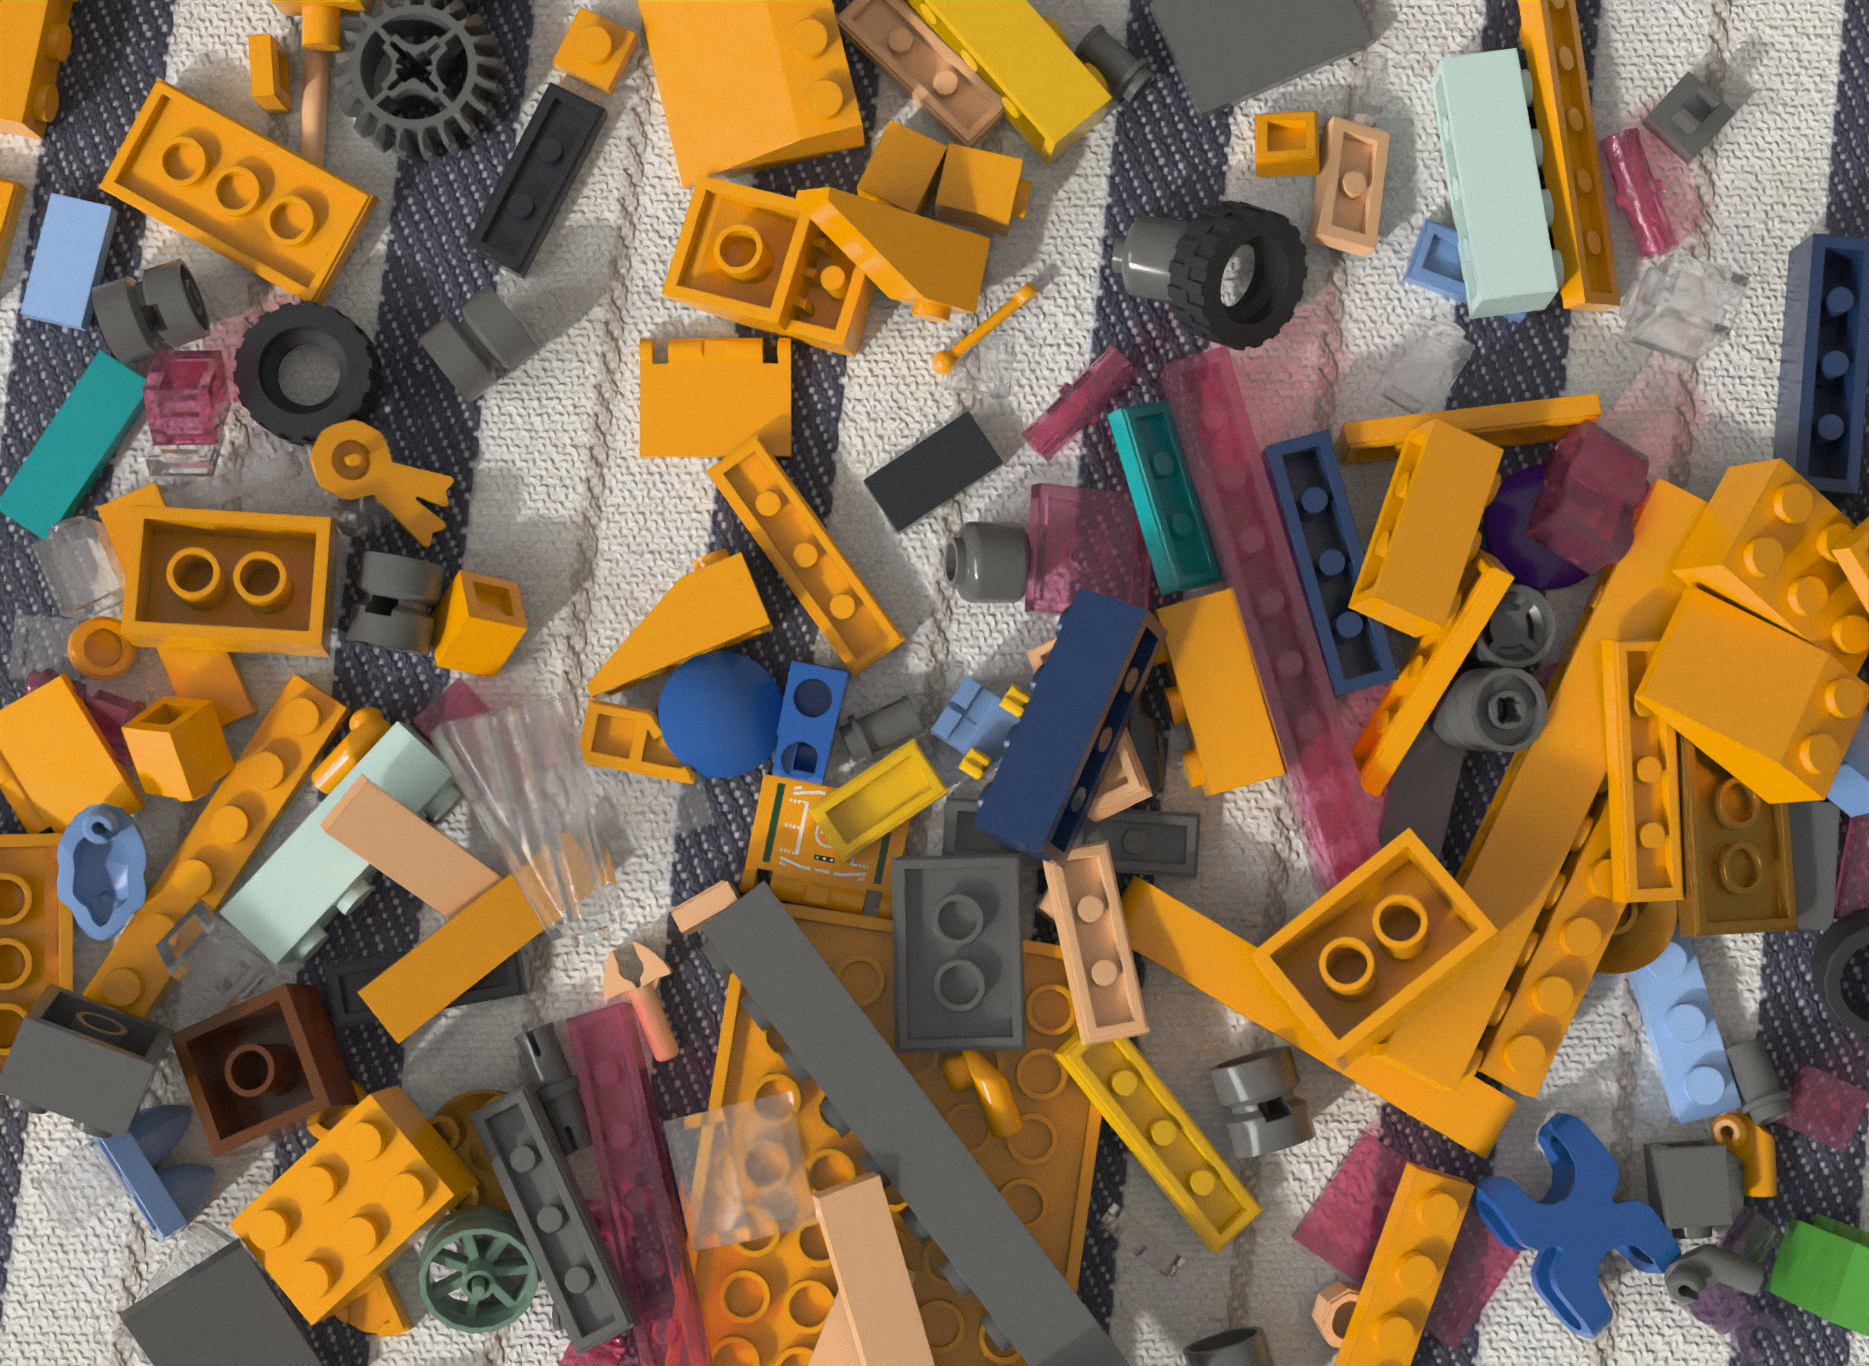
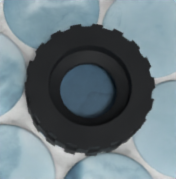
(1200, 266)
(274, 338)

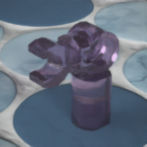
(1723, 1307)

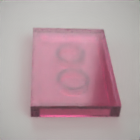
(1349, 1220)

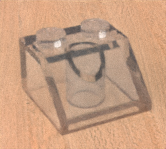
(741, 1172)

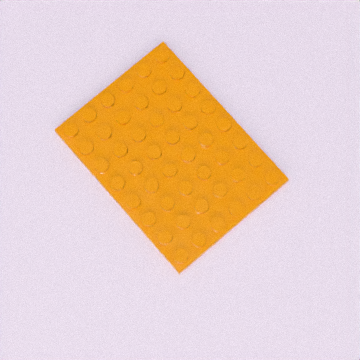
(773, 1293)

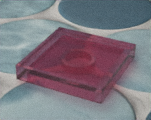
(1086, 543)

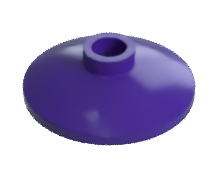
(1508, 540)

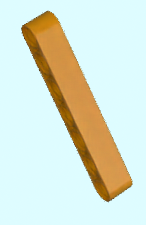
(1225, 970)

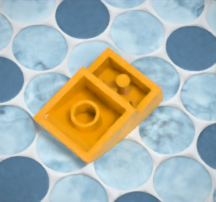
(767, 268)

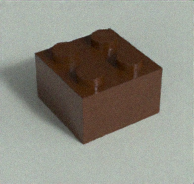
(264, 1069)

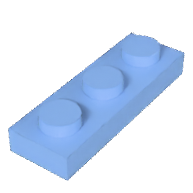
(1684, 1034)

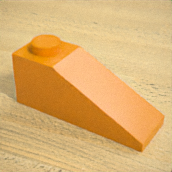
(902, 252)
(698, 615)

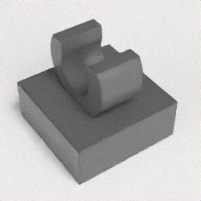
(1688, 117)

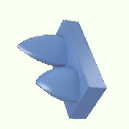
(166, 1196)

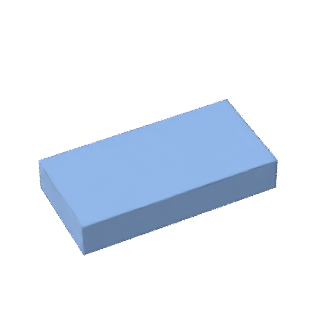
(69, 261)

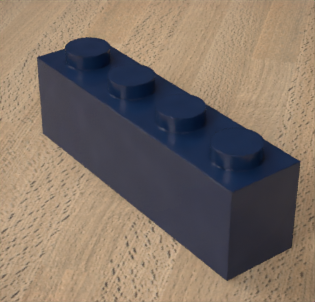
(1825, 363)
(1327, 560)
(1070, 726)

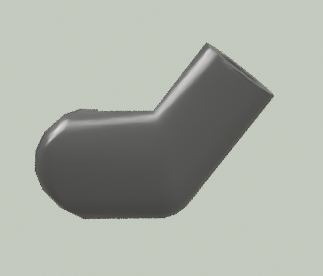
(1707, 1267)

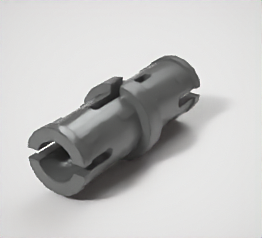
(556, 1087)

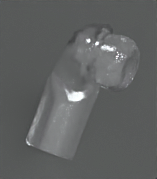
(359, 515)

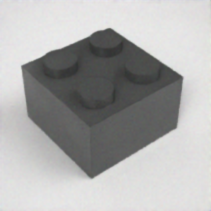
(83, 1062)

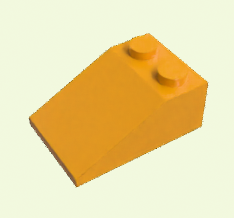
(1754, 698)

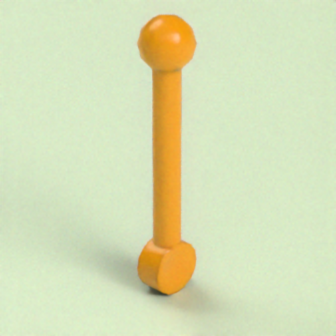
(944, 359)

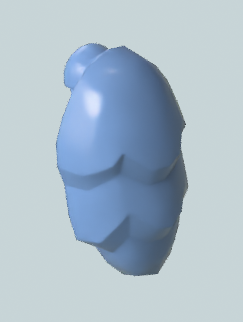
(102, 869)

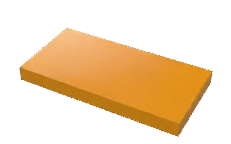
(239, 193)

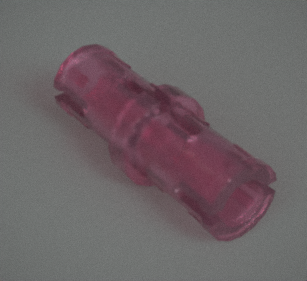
(1639, 194)
(1079, 403)

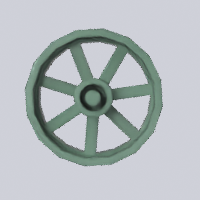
(477, 1270)

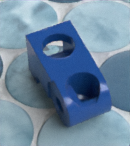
(809, 721)

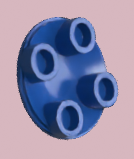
(720, 714)

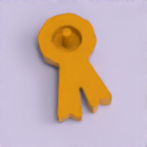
(356, 463)

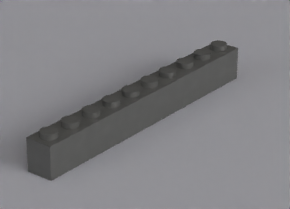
(904, 1136)

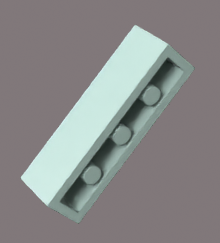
(1496, 183)
(317, 876)

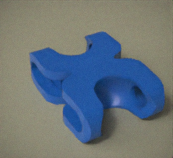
(1575, 1225)

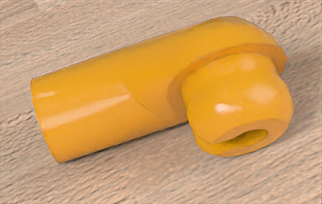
(367, 729)
(991, 1088)
(1753, 1147)

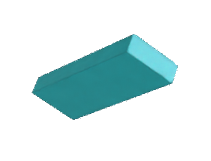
(75, 446)
(1164, 497)

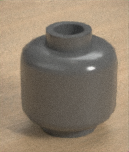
(1146, 255)
(988, 561)

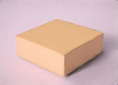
(705, 906)

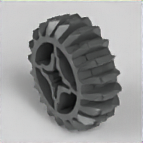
(404, 94)

